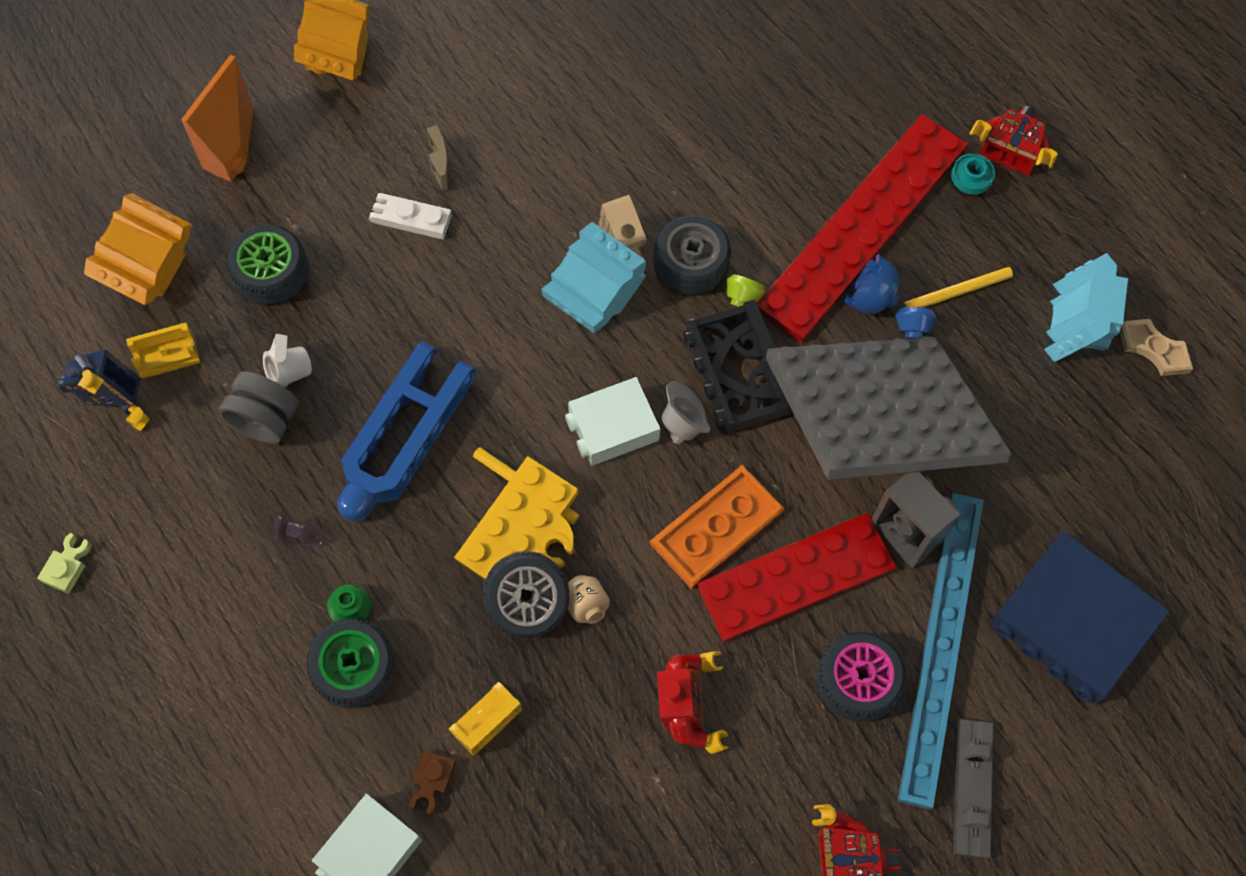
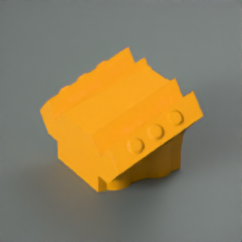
(333, 37)
(139, 250)

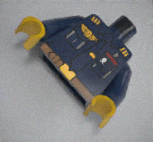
(104, 381)

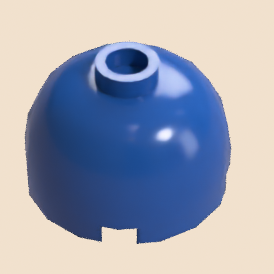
(875, 287)

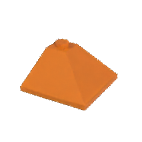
(222, 122)

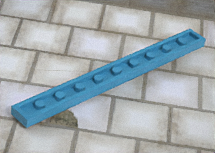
(940, 656)

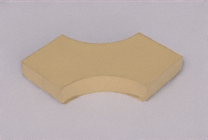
(1168, 355)

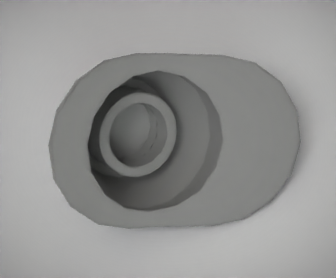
(684, 413)

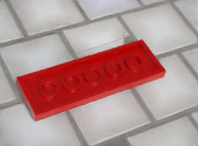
(795, 577)

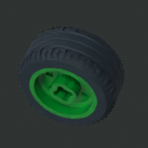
(357, 684)

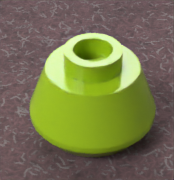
(743, 290)

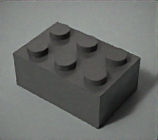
(914, 517)

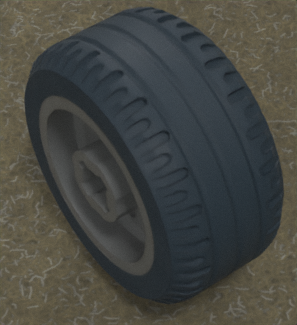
(692, 255)

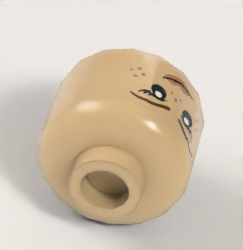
(587, 599)

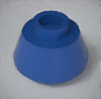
(915, 321)

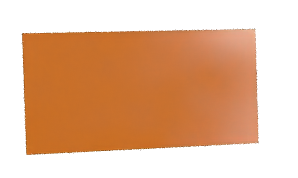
(716, 526)

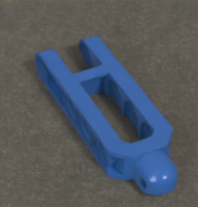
(364, 489)

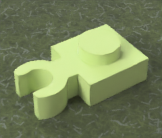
(64, 569)

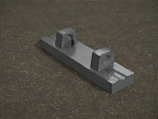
(973, 789)

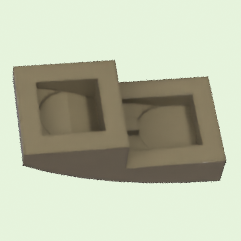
(438, 159)

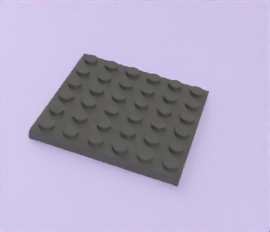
(885, 407)

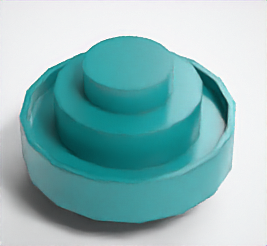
(973, 174)

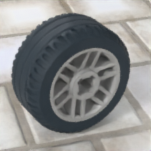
(522, 616)

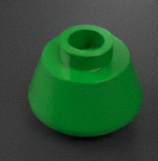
(341, 606)

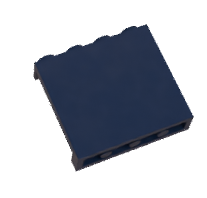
(1079, 618)

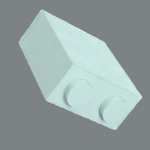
(612, 421)
(367, 844)

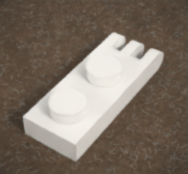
(411, 216)

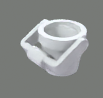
(285, 364)

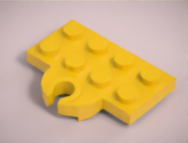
(522, 519)

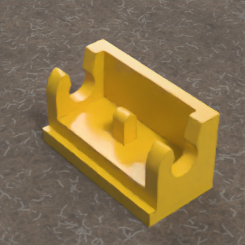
(163, 350)
(486, 719)

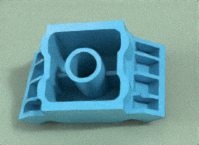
(595, 278)
(1088, 308)

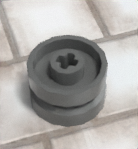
(258, 407)

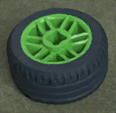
(267, 264)

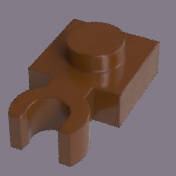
(431, 776)

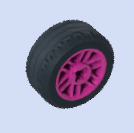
(881, 671)

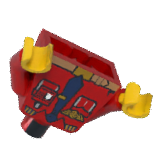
(1015, 140)
(682, 700)
(850, 848)

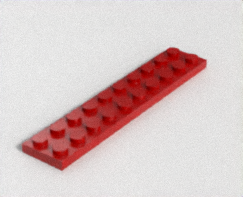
(860, 228)

